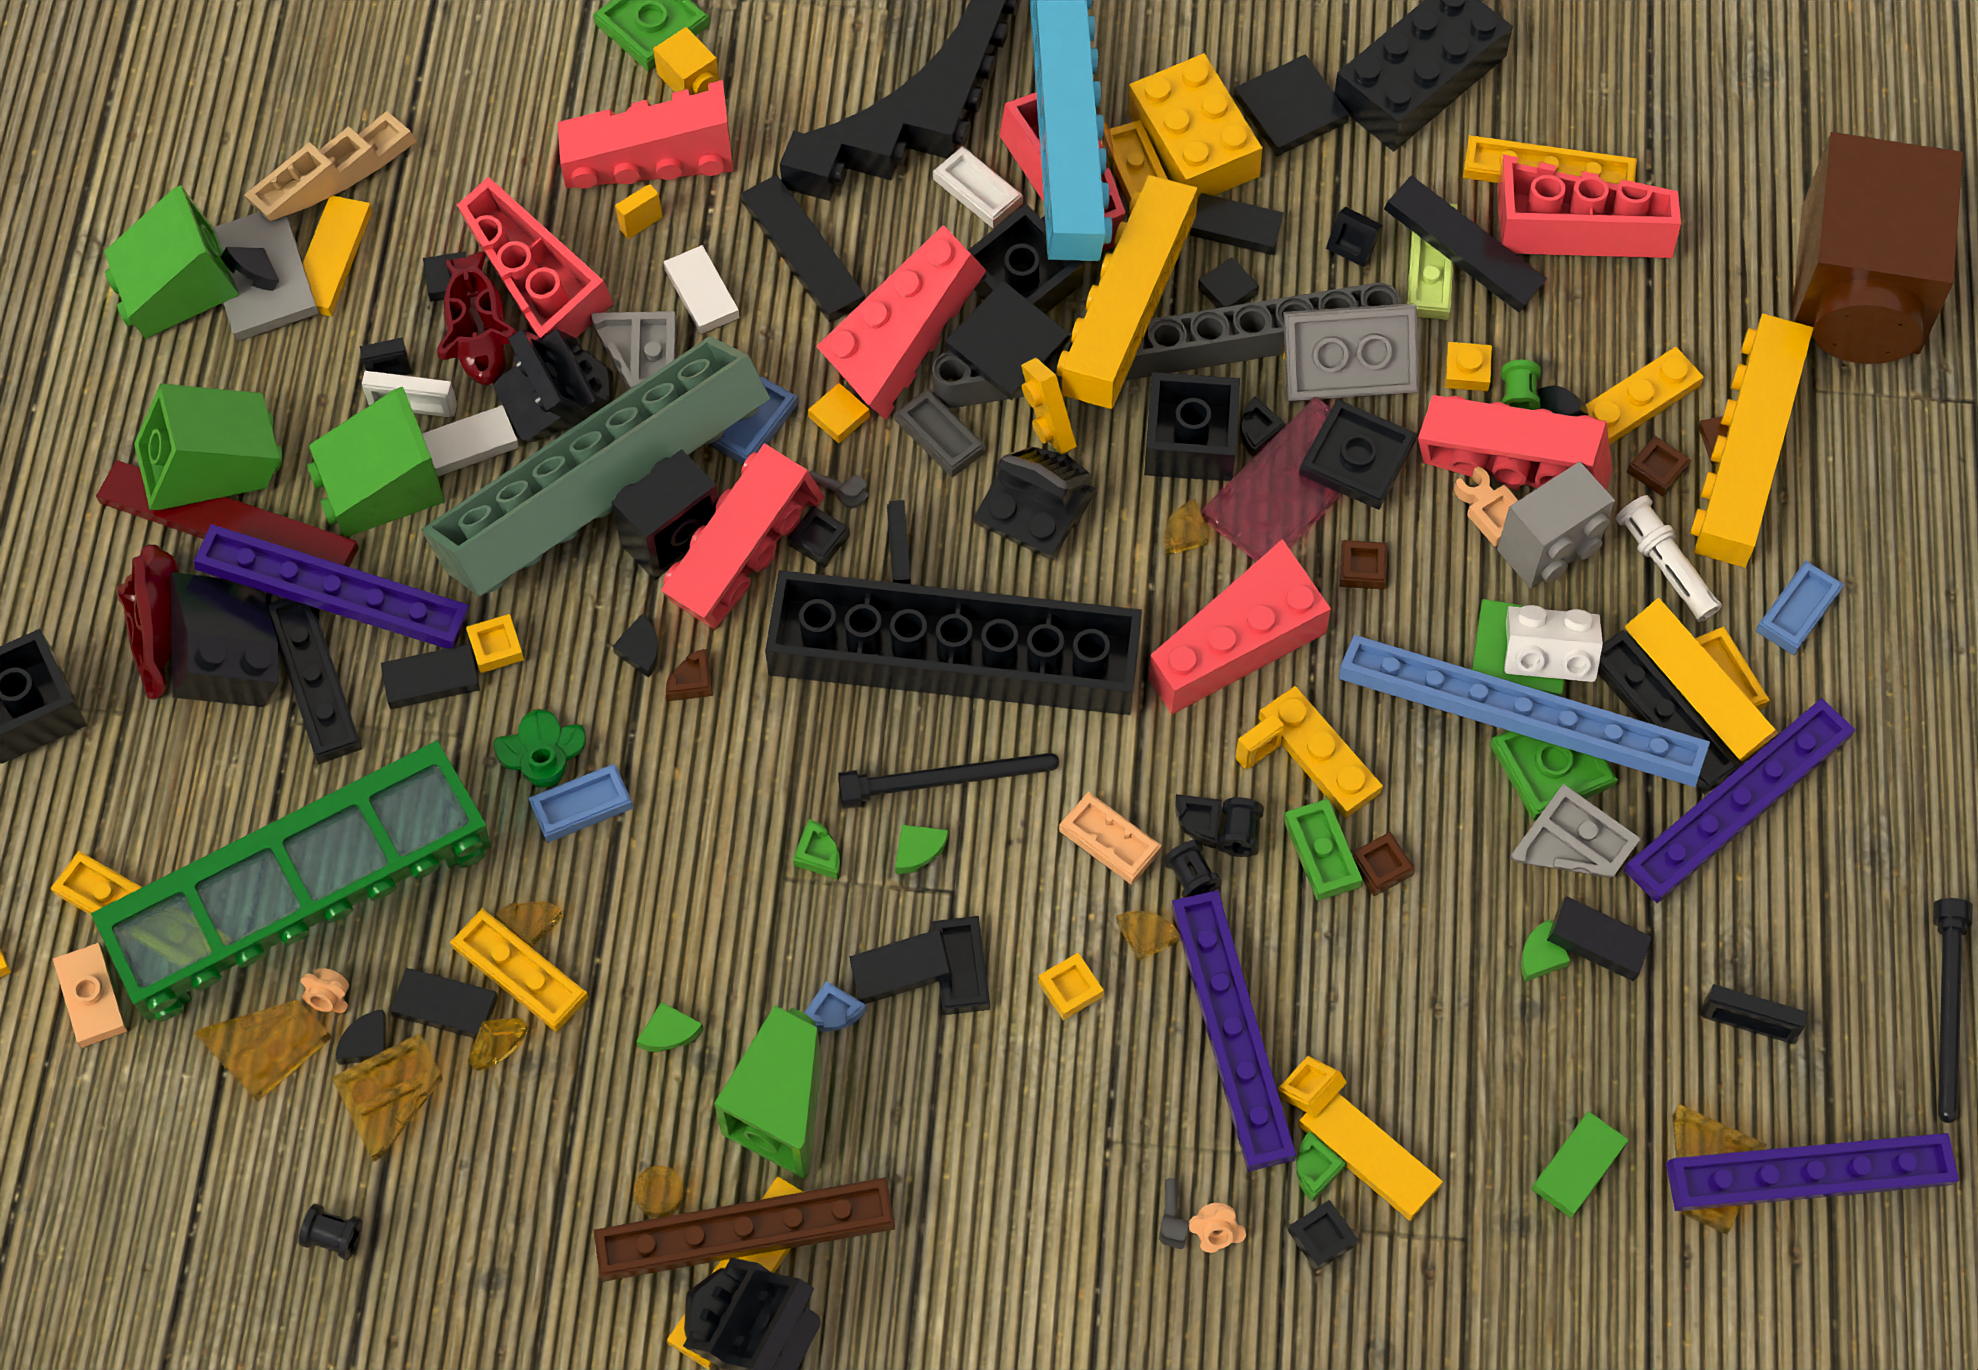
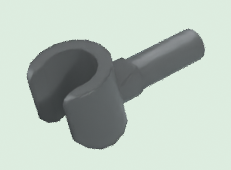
(849, 493)
(1173, 1229)

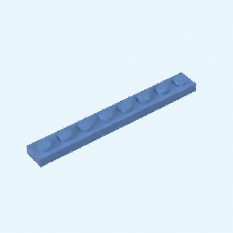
(1524, 710)

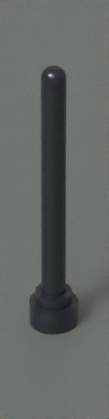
(858, 788)
(1953, 919)

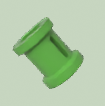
(1520, 384)

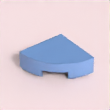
(834, 1009)

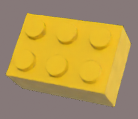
(1196, 127)

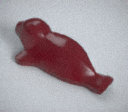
(474, 321)
(148, 615)

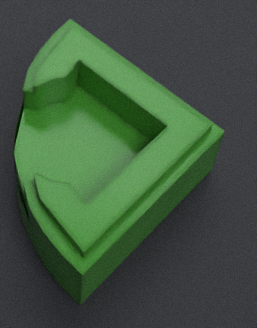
(918, 847)
(817, 851)
(1540, 955)
(668, 1030)
(1316, 1166)

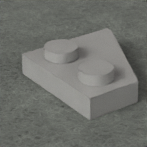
(637, 342)
(1576, 838)

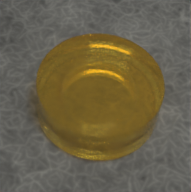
(659, 1191)

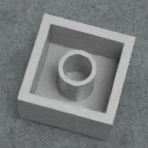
(1555, 525)

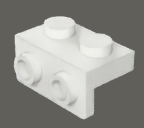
(1553, 643)

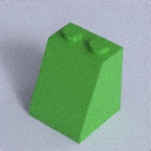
(168, 266)
(205, 445)
(375, 467)
(775, 1092)

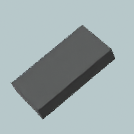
(940, 432)

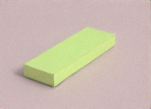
(1429, 279)

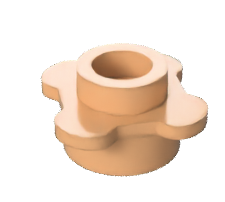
(325, 990)
(1216, 1227)

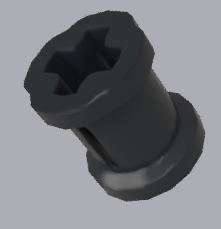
(1240, 827)
(1188, 855)
(330, 1231)

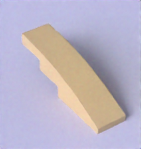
(318, 174)

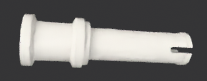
(1658, 543)

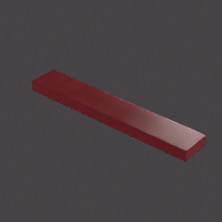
(125, 491)

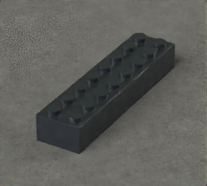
(953, 642)

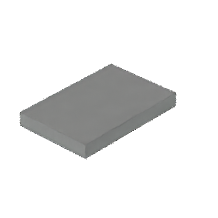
(259, 309)
(1351, 352)

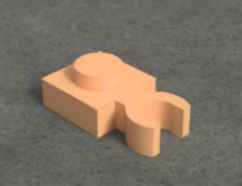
(1488, 505)

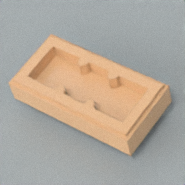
(1110, 838)
(90, 995)

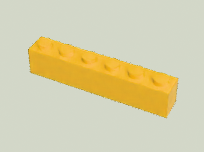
(1128, 292)
(1753, 440)

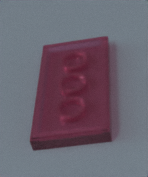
(1268, 495)

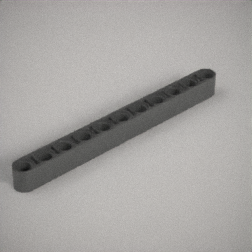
(1186, 335)

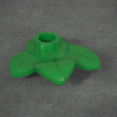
(540, 748)

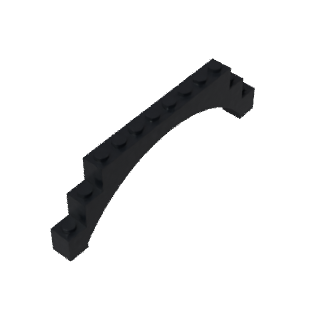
(921, 115)

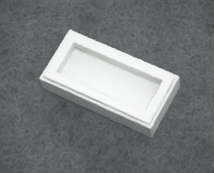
(977, 187)
(701, 289)
(424, 394)
(470, 440)

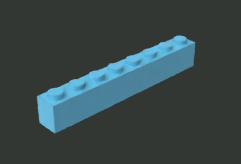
(1070, 130)

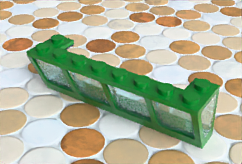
(290, 878)

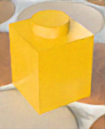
(685, 63)

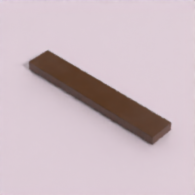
(743, 1229)

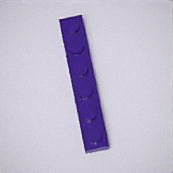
(331, 587)
(1739, 800)
(1233, 1031)
(1811, 1171)

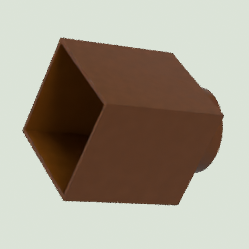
(1877, 246)

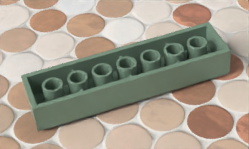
(586, 467)

